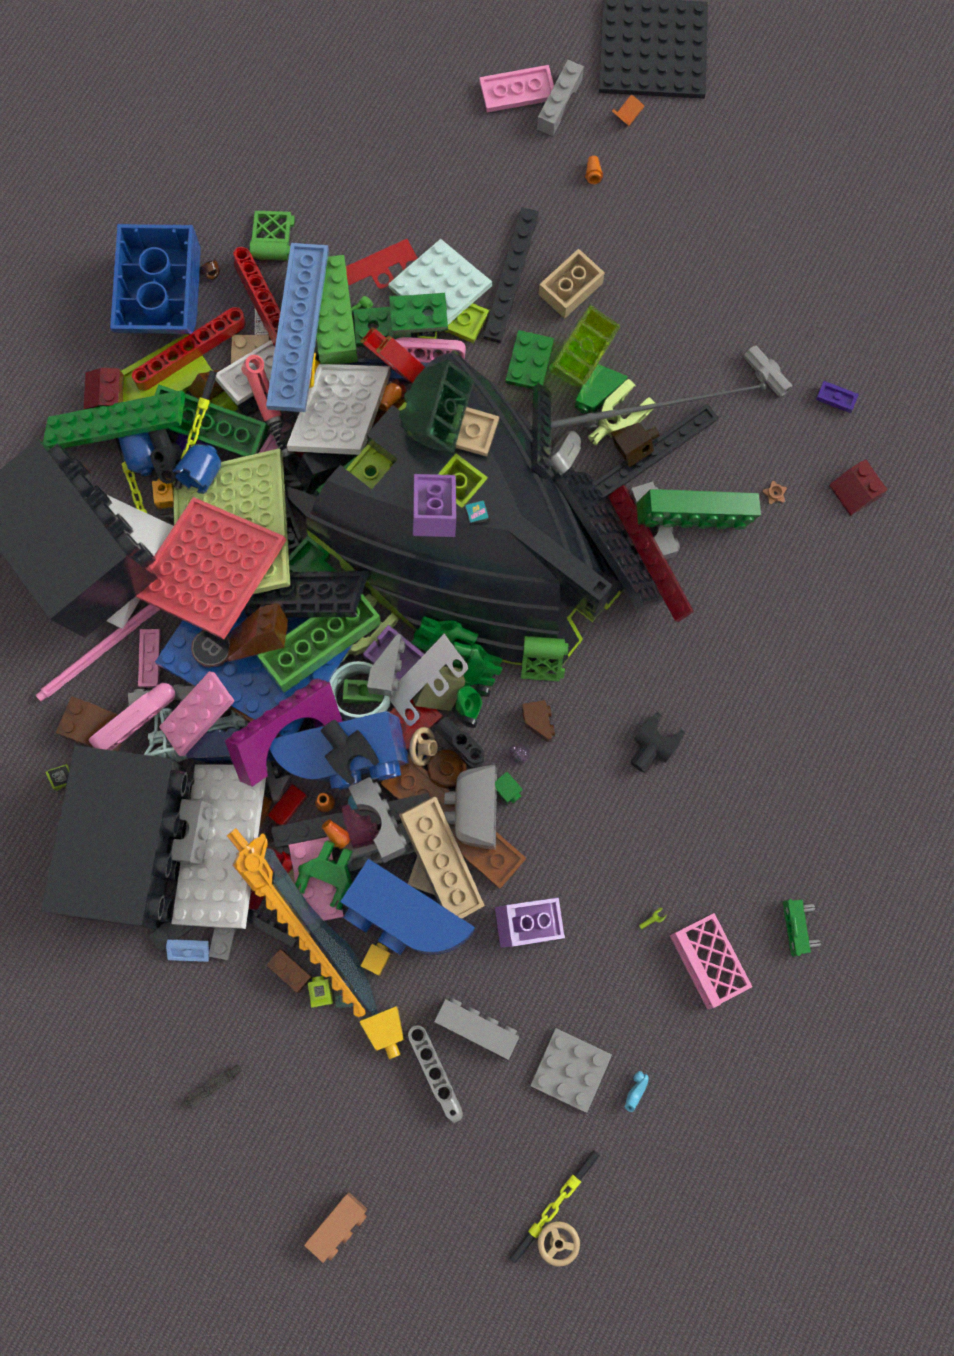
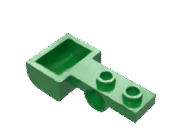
(309, 557)

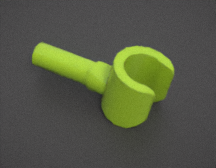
(655, 917)

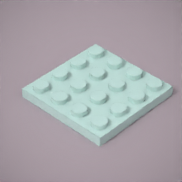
(442, 272)

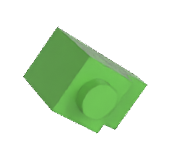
(356, 692)

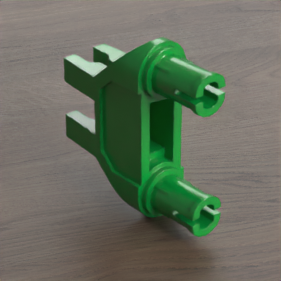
(432, 630)
(479, 663)
(328, 871)

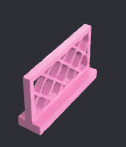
(698, 972)

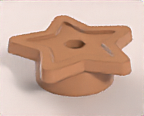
(775, 488)

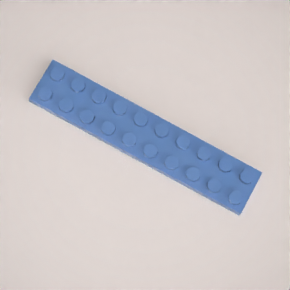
(297, 328)

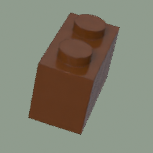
(289, 971)

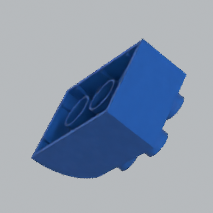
(155, 279)
(306, 751)
(402, 914)

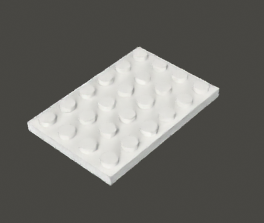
(340, 409)

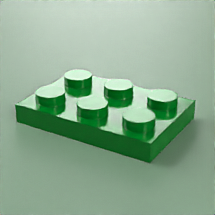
(529, 359)

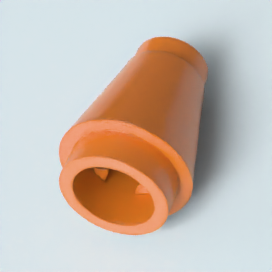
(593, 172)
(391, 395)
(328, 805)
(336, 834)

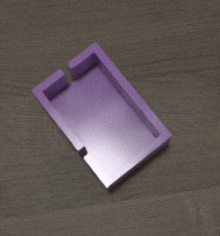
(409, 657)

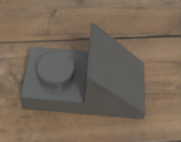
(277, 785)

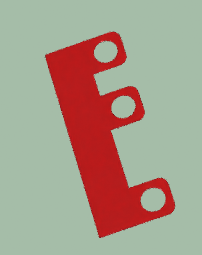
(379, 263)

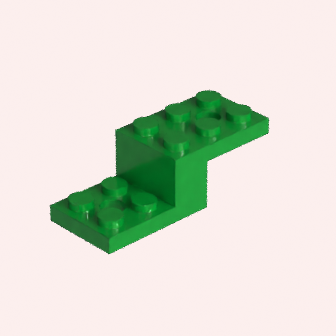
(403, 316)

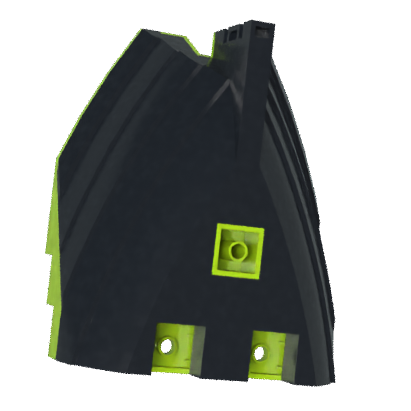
(495, 577)

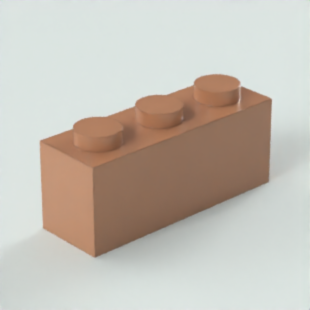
(336, 1228)

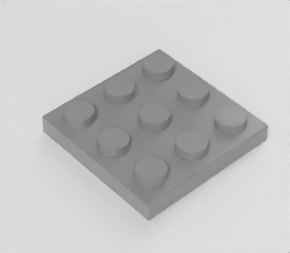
(571, 1070)

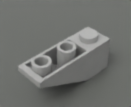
(384, 671)

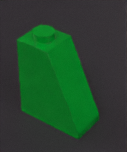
(598, 388)

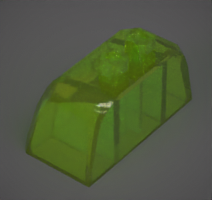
(584, 347)

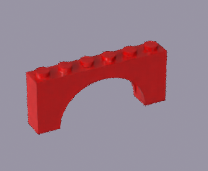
(393, 354)

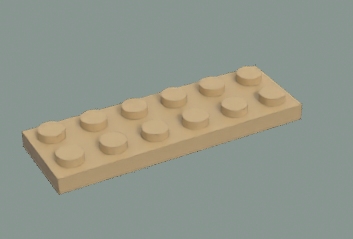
(441, 858)

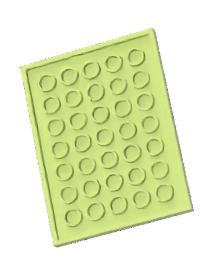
(256, 492)

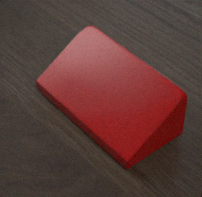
(287, 805)

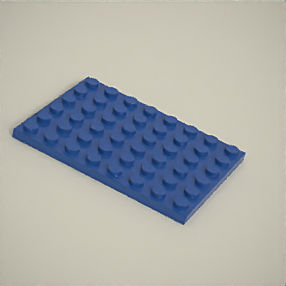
(243, 678)

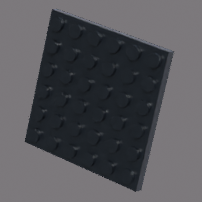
(654, 48)

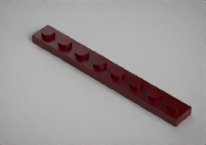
(651, 555)

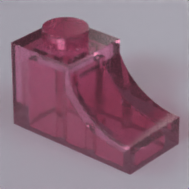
(359, 827)

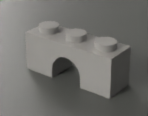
(192, 847)

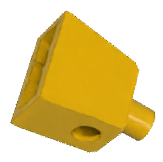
(385, 1031)

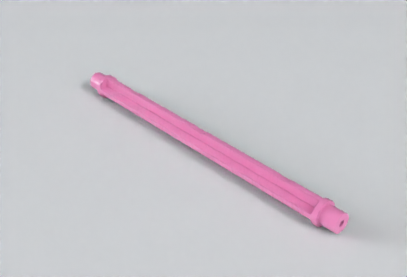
(96, 652)

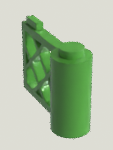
(270, 247)
(543, 650)

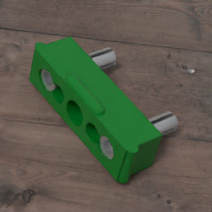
(797, 927)

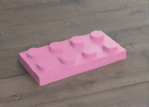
(516, 88)
(196, 713)
(317, 893)

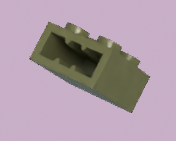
(427, 698)

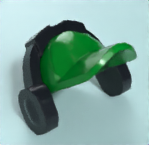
(469, 704)

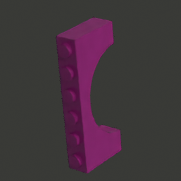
(251, 744)

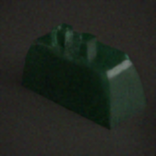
(437, 406)

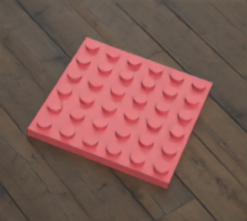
(210, 567)

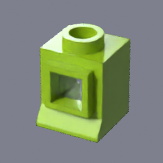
(320, 992)

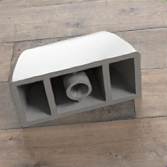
(474, 807)

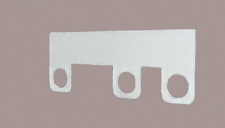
(424, 672)

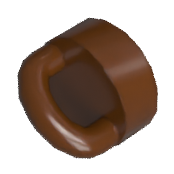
(210, 266)

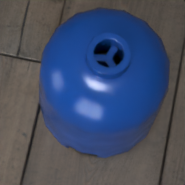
(137, 453)
(198, 467)

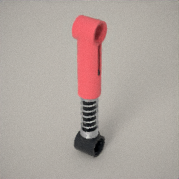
(260, 386)

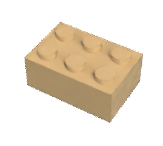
(571, 283)

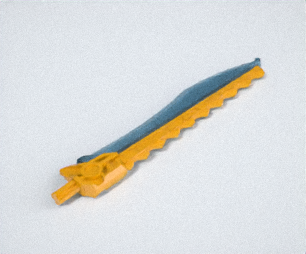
(258, 875)

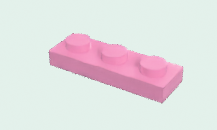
(148, 653)

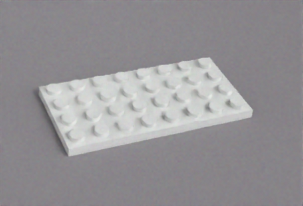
(215, 891)

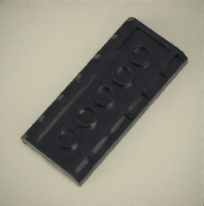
(315, 594)

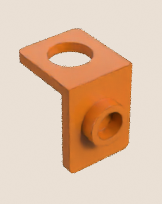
(629, 110)

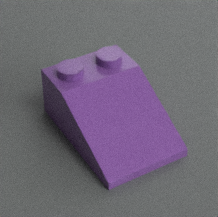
(434, 505)
(529, 922)

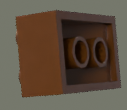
(259, 633)
(83, 720)

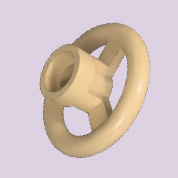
(425, 747)
(565, 1245)

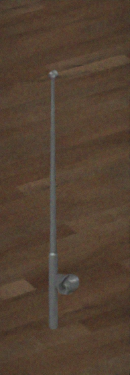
(591, 419)

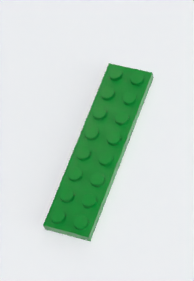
(115, 420)

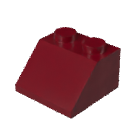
(103, 387)
(858, 487)

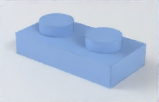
(187, 950)

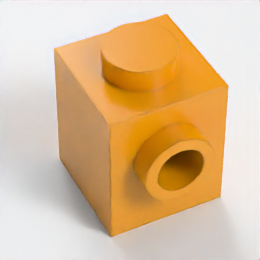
(163, 494)

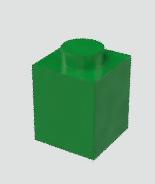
(508, 788)

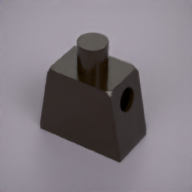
(634, 442)

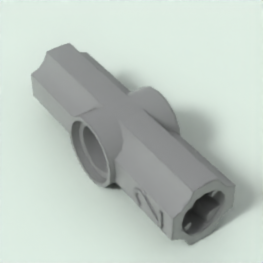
(767, 371)

